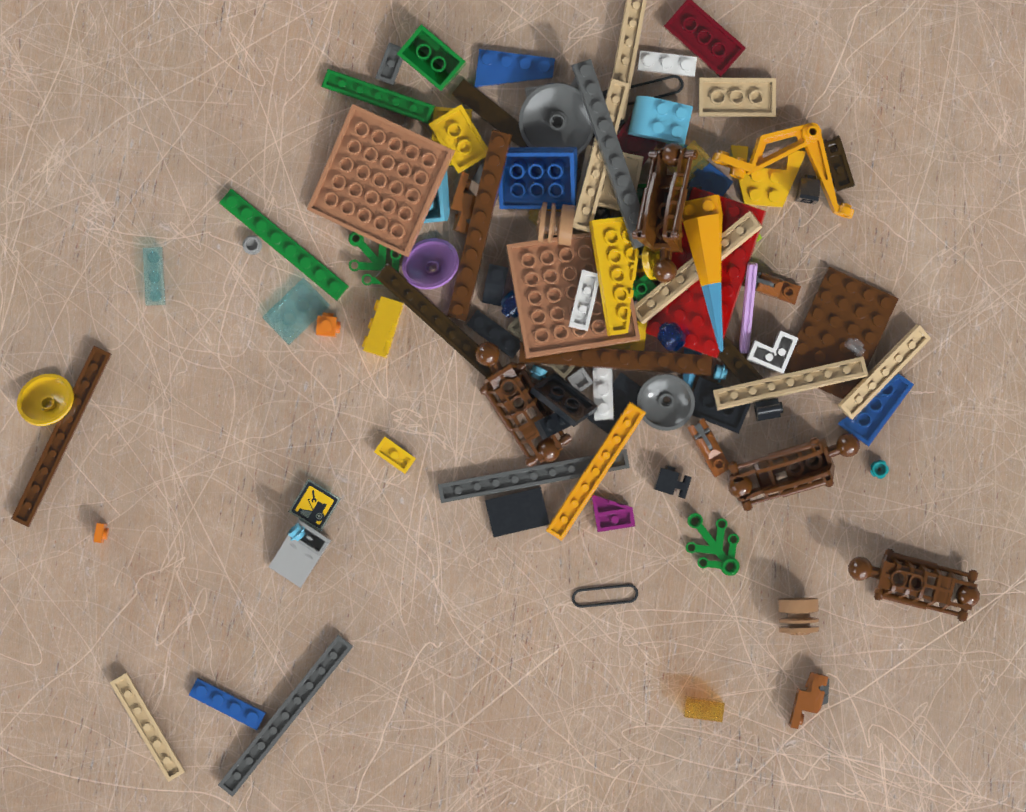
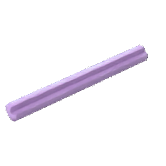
(748, 304)

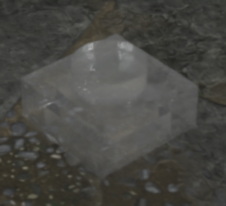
(855, 346)

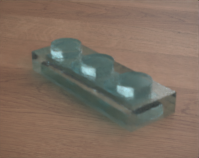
(154, 276)

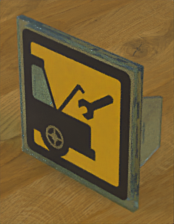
(314, 505)

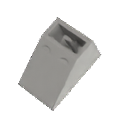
(298, 558)

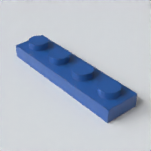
(227, 703)

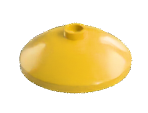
(42, 392)

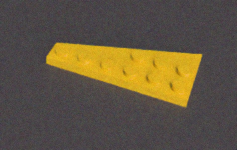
(616, 271)

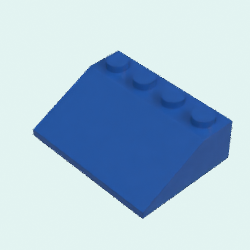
(539, 176)

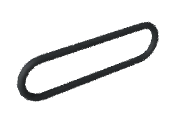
(657, 80)
(608, 603)

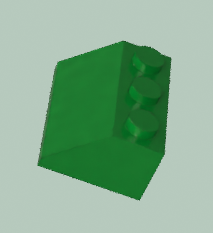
(431, 58)

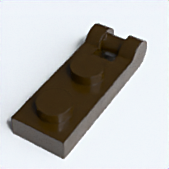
(838, 164)

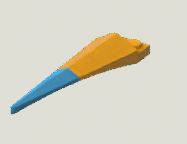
(704, 235)

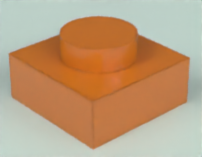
(101, 532)

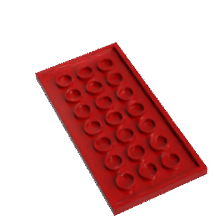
(689, 307)

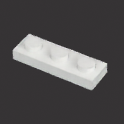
(667, 63)
(584, 300)
(603, 393)

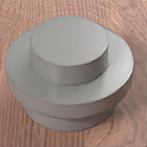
(252, 245)

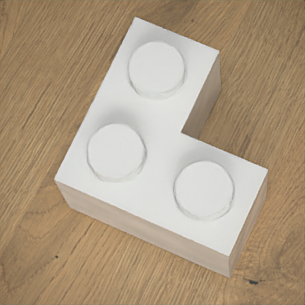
(775, 357)

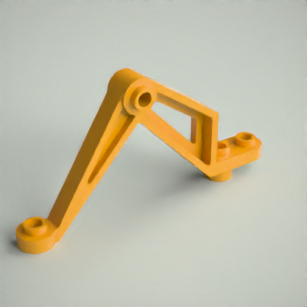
(814, 148)

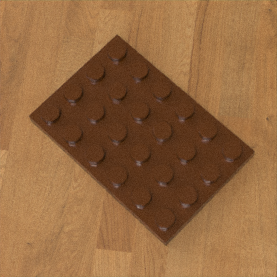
(839, 312)

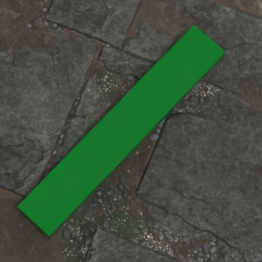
(378, 96)

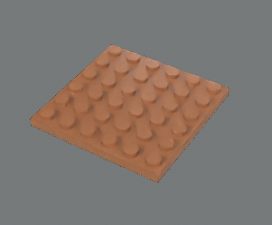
(380, 180)
(545, 290)

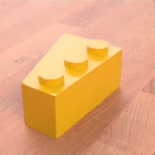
(382, 327)

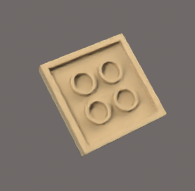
(607, 196)

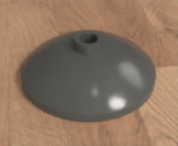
(663, 414)

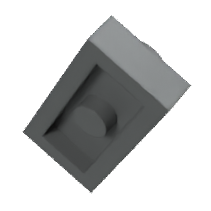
(390, 65)

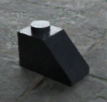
(808, 190)
(495, 285)

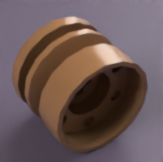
(556, 223)
(798, 615)

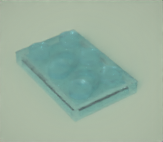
(296, 311)

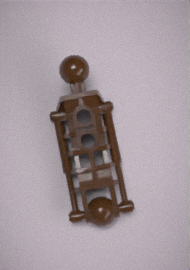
(659, 222)
(547, 449)
(797, 479)
(966, 595)

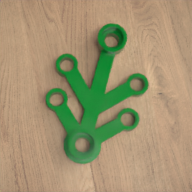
(377, 262)
(715, 547)

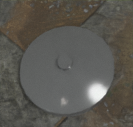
(555, 118)

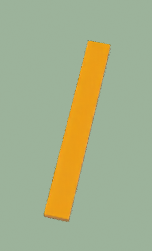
(595, 471)

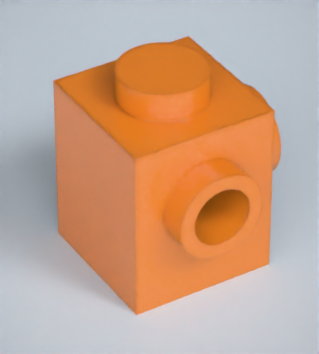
(327, 325)

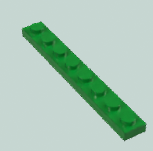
(284, 244)

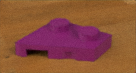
(611, 514)

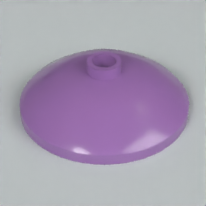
(427, 256)

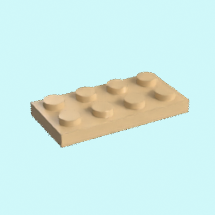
(737, 97)

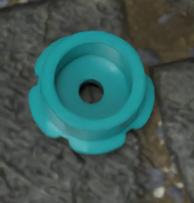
(874, 469)

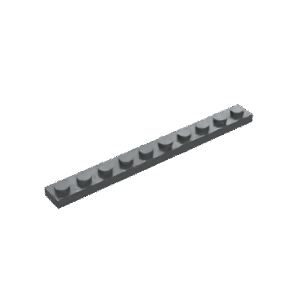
(608, 145)
(522, 478)
(285, 715)

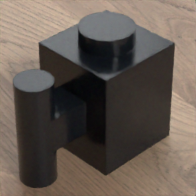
(768, 409)
(668, 480)

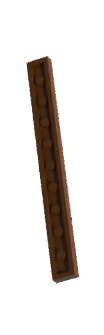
(479, 225)
(627, 360)
(61, 437)

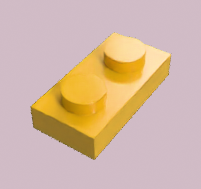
(394, 455)

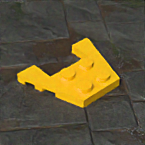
(768, 185)

